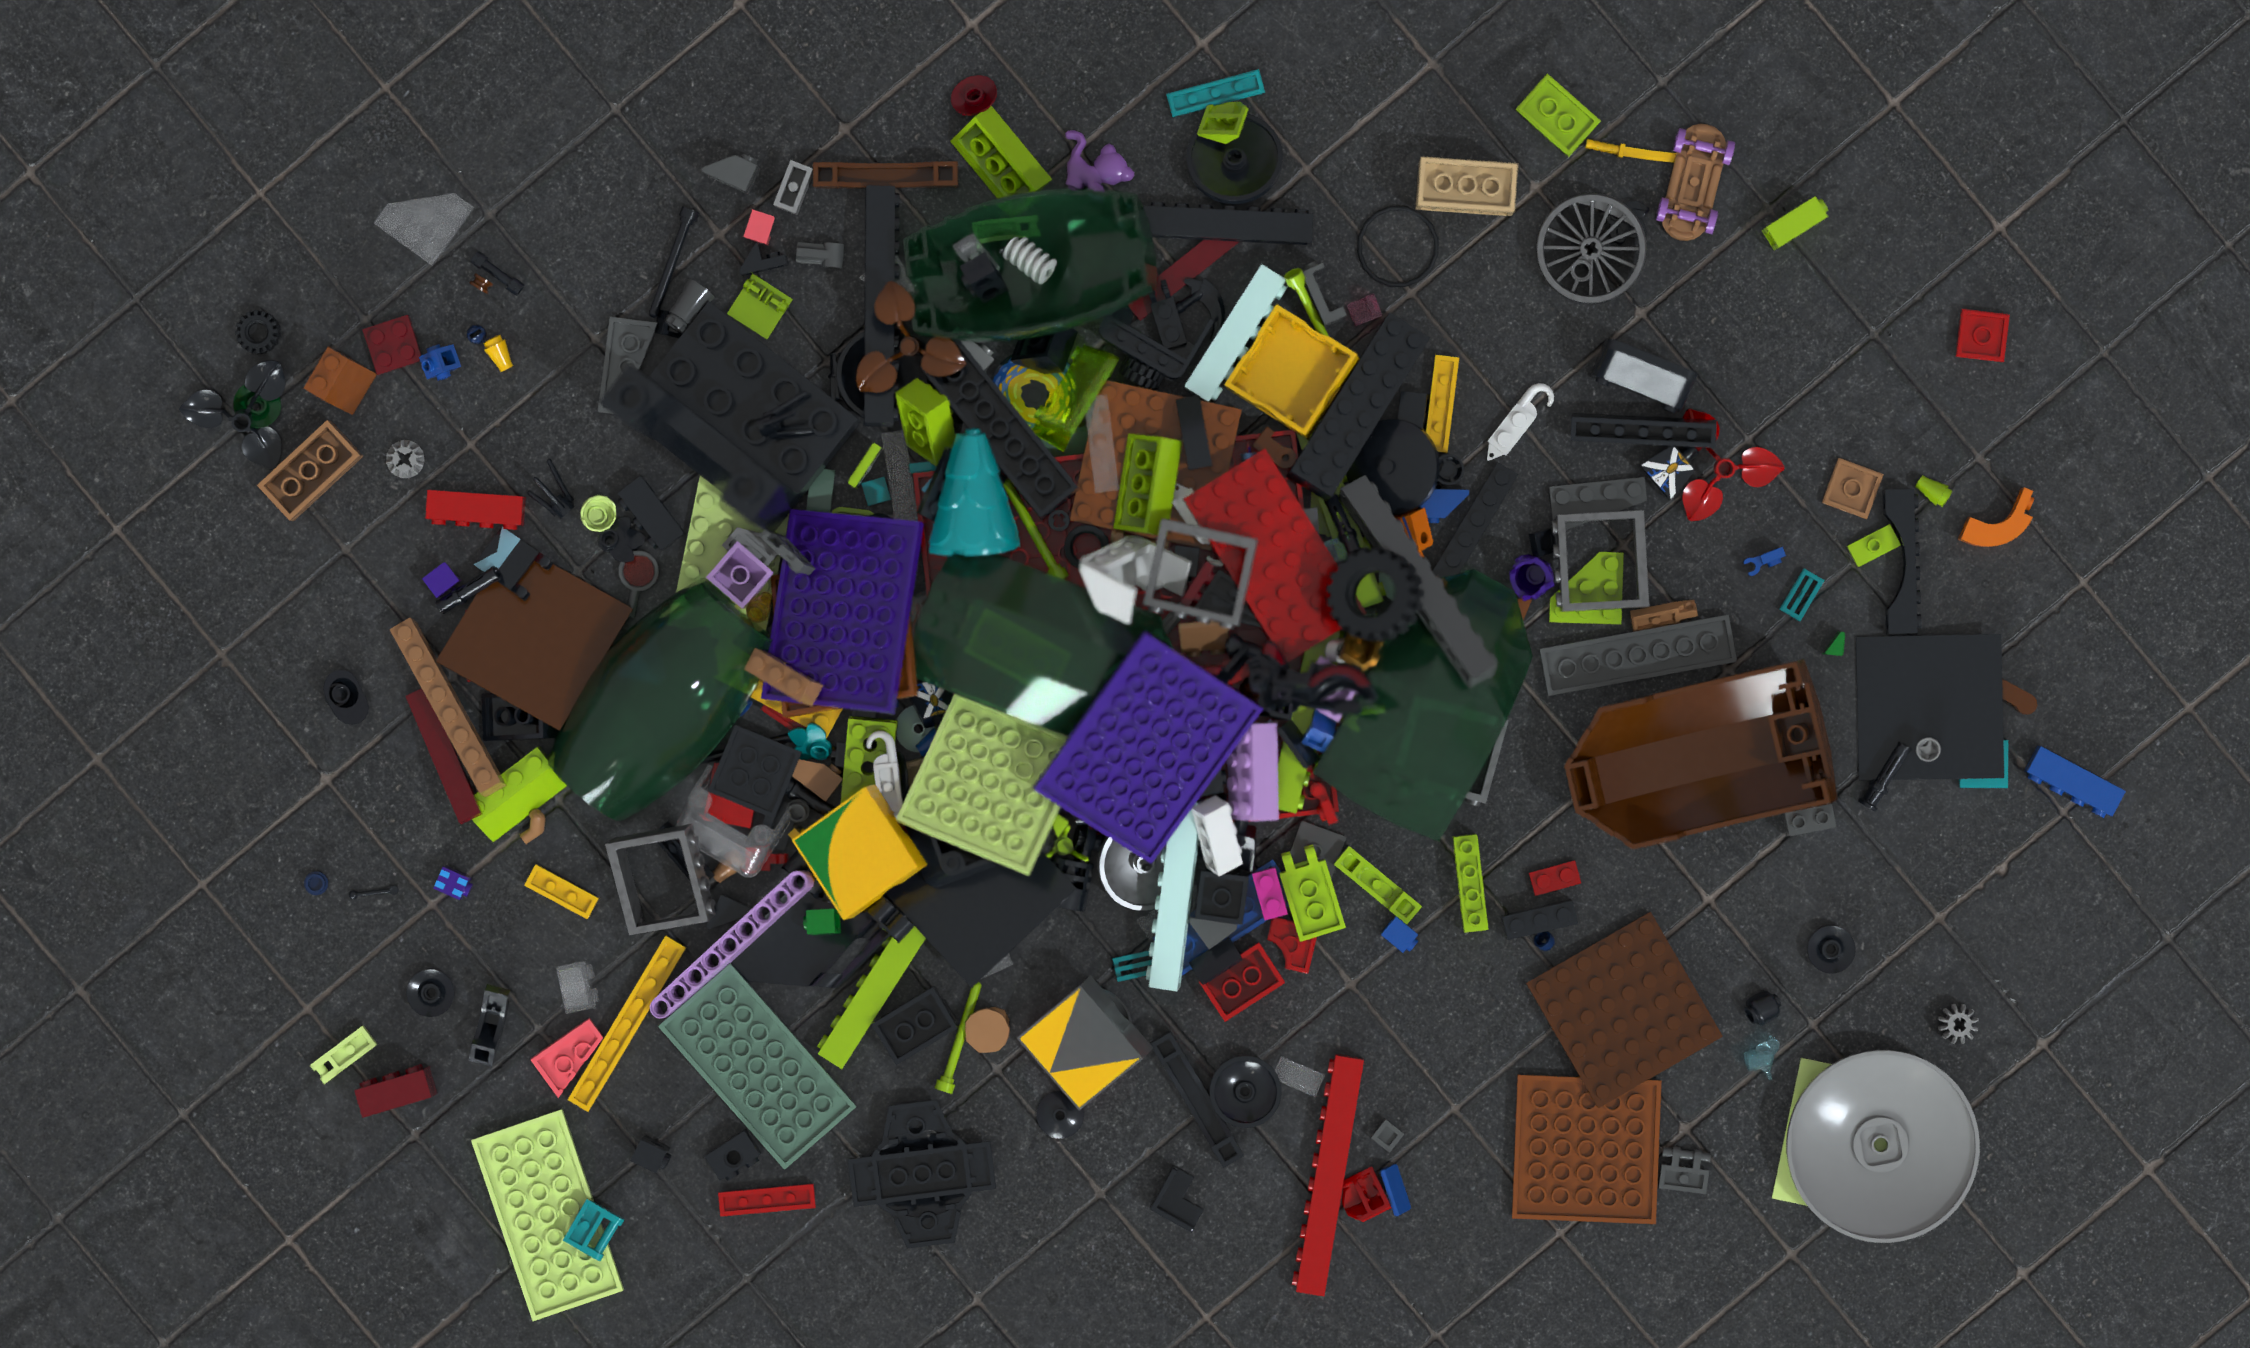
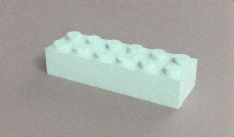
(1235, 333)

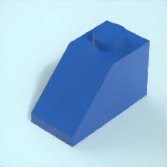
(1442, 503)

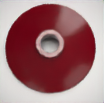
(974, 95)

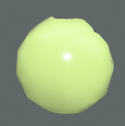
(598, 513)

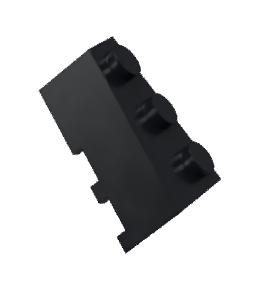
(1221, 598)

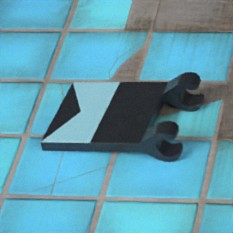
(512, 559)

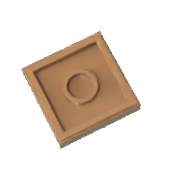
(1852, 488)

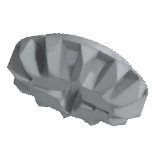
(416, 460)

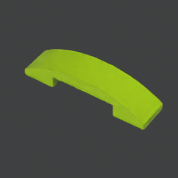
(1377, 885)

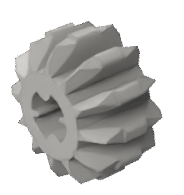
(1966, 1023)

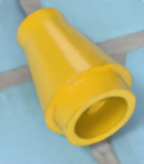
(498, 352)

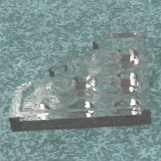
(425, 223)

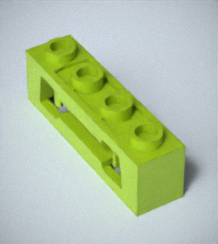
(1470, 883)

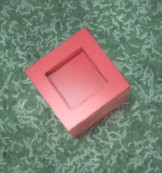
(759, 227)

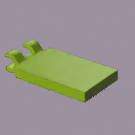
(1311, 895)

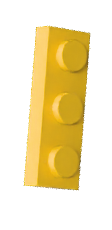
(561, 891)

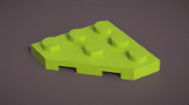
(1595, 582)

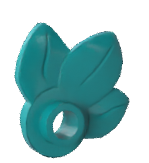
(811, 742)

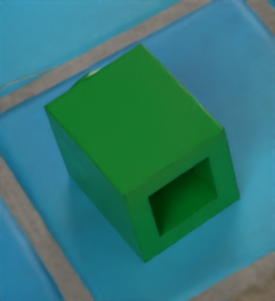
(822, 922)

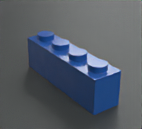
(2074, 781)

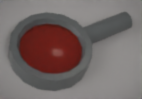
(638, 576)

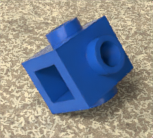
(439, 361)

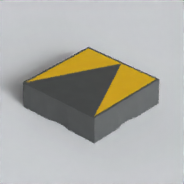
(1084, 1043)

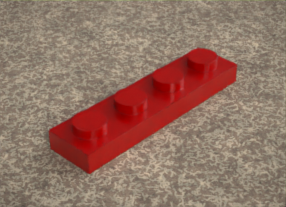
(767, 1199)

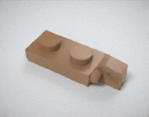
(1662, 615)

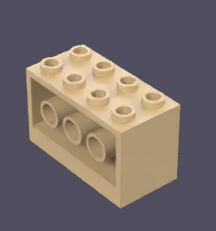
(1466, 186)

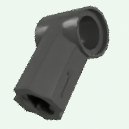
(826, 254)

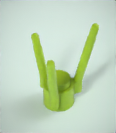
(1064, 846)

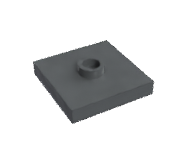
(1325, 842)

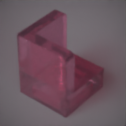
(1364, 310)

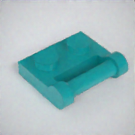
(586, 1225)

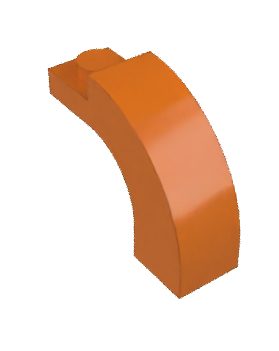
(1987, 535)

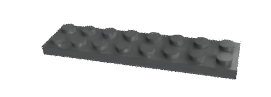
(1638, 655)

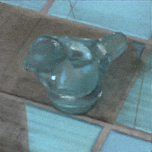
(1762, 1056)

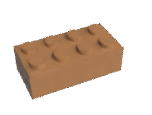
(310, 470)

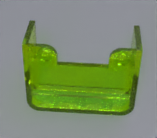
(1074, 395)

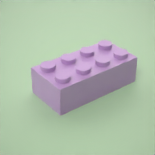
(1254, 775)

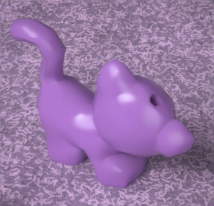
(1107, 168)

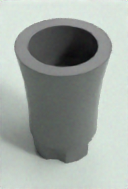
(688, 305)

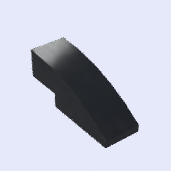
(1194, 432)

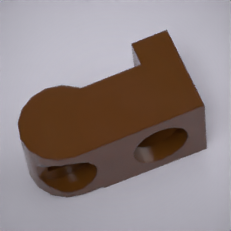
(1281, 456)
(2020, 699)

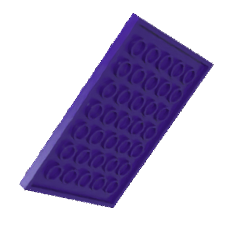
(851, 612)
(1147, 747)

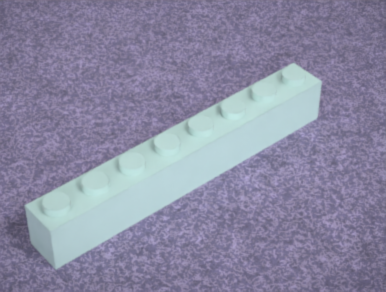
(1174, 906)

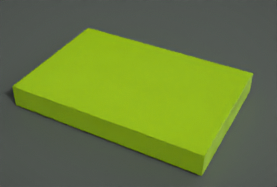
(1557, 115)

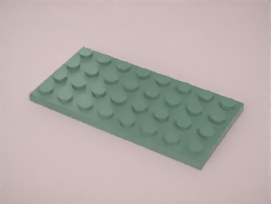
(757, 1066)

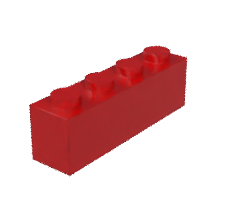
(475, 507)

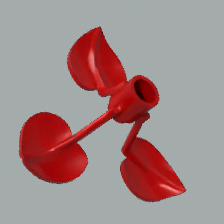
(1758, 470)

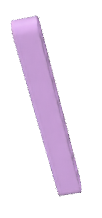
(741, 938)

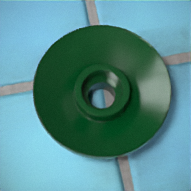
(268, 410)

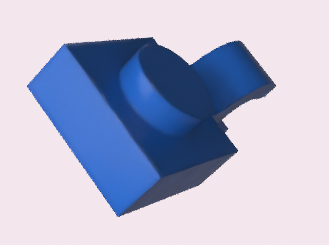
(1770, 558)

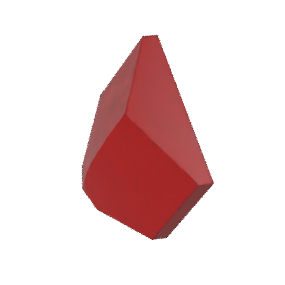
(1364, 1196)

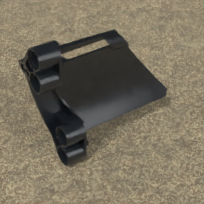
(795, 958)

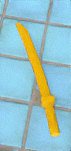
(1622, 151)

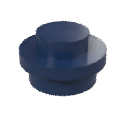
(316, 883)

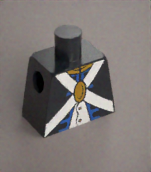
(1670, 469)
(931, 704)

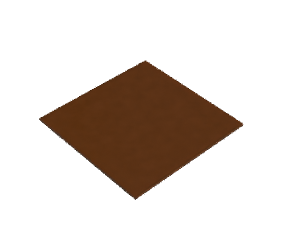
(536, 648)

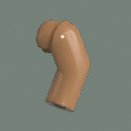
(537, 826)

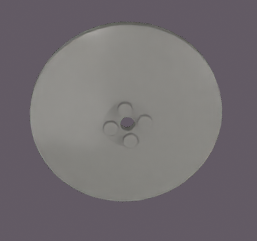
(1927, 1154)

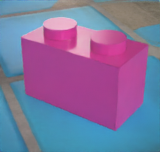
(1269, 893)

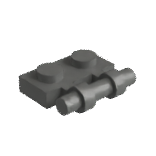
(1684, 1178)

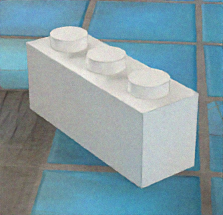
(1217, 835)

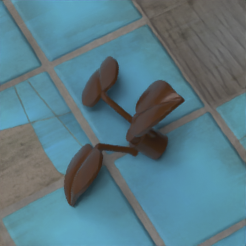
(940, 357)

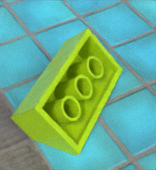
(999, 156)
(1147, 483)
(527, 788)

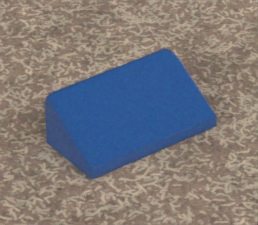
(1395, 1189)

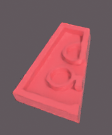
(566, 1055)

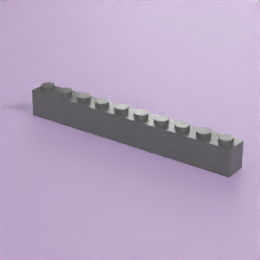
(1439, 609)

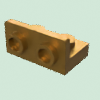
(1360, 651)

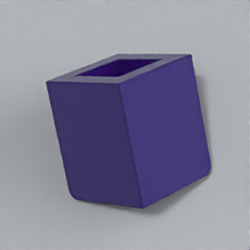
(441, 580)

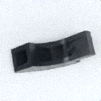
(490, 1025)

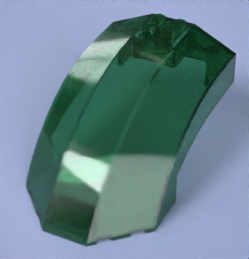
(1021, 640)
(1428, 731)

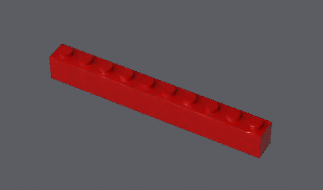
(1329, 1174)

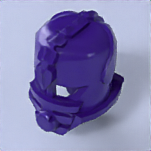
(1531, 577)

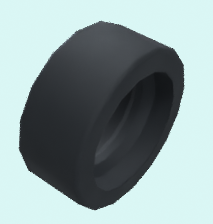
(1075, 533)

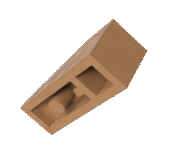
(818, 777)

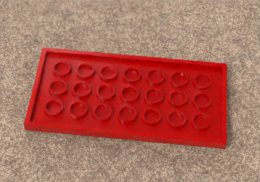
(1290, 557)

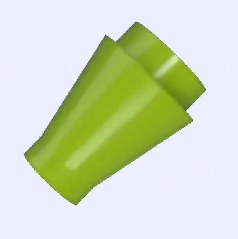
(1935, 491)

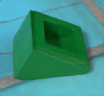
(1836, 646)

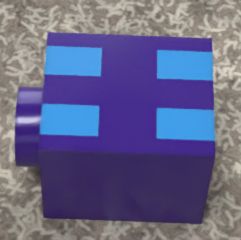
(453, 883)

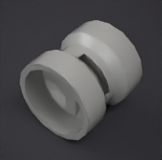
(1928, 749)

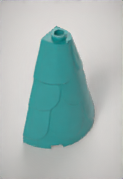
(973, 503)

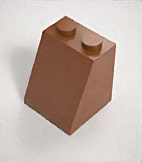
(340, 380)

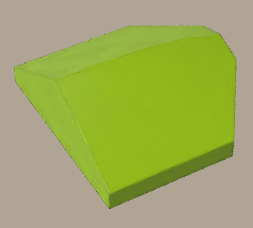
(1223, 121)

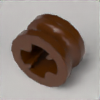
(481, 283)

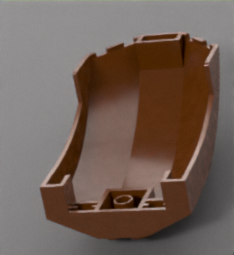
(1704, 757)

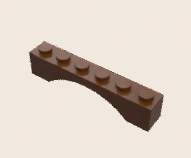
(901, 175)

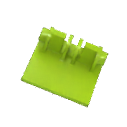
(759, 306)

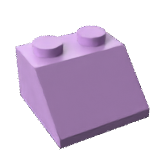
(740, 575)

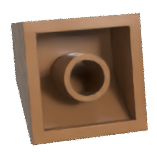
(1202, 637)

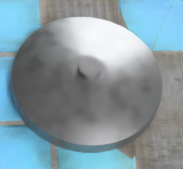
(1129, 877)

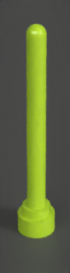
(1295, 279)
(1054, 569)
(946, 1082)

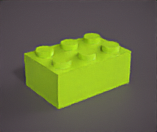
(925, 420)

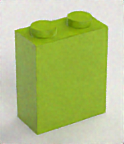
(1795, 222)

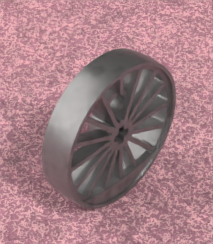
(1610, 206)

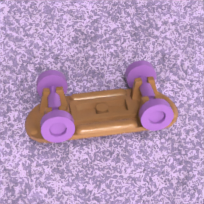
(1694, 182)

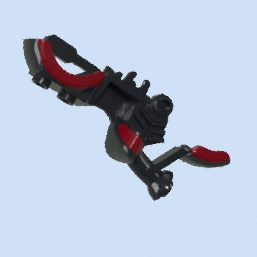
(1282, 686)

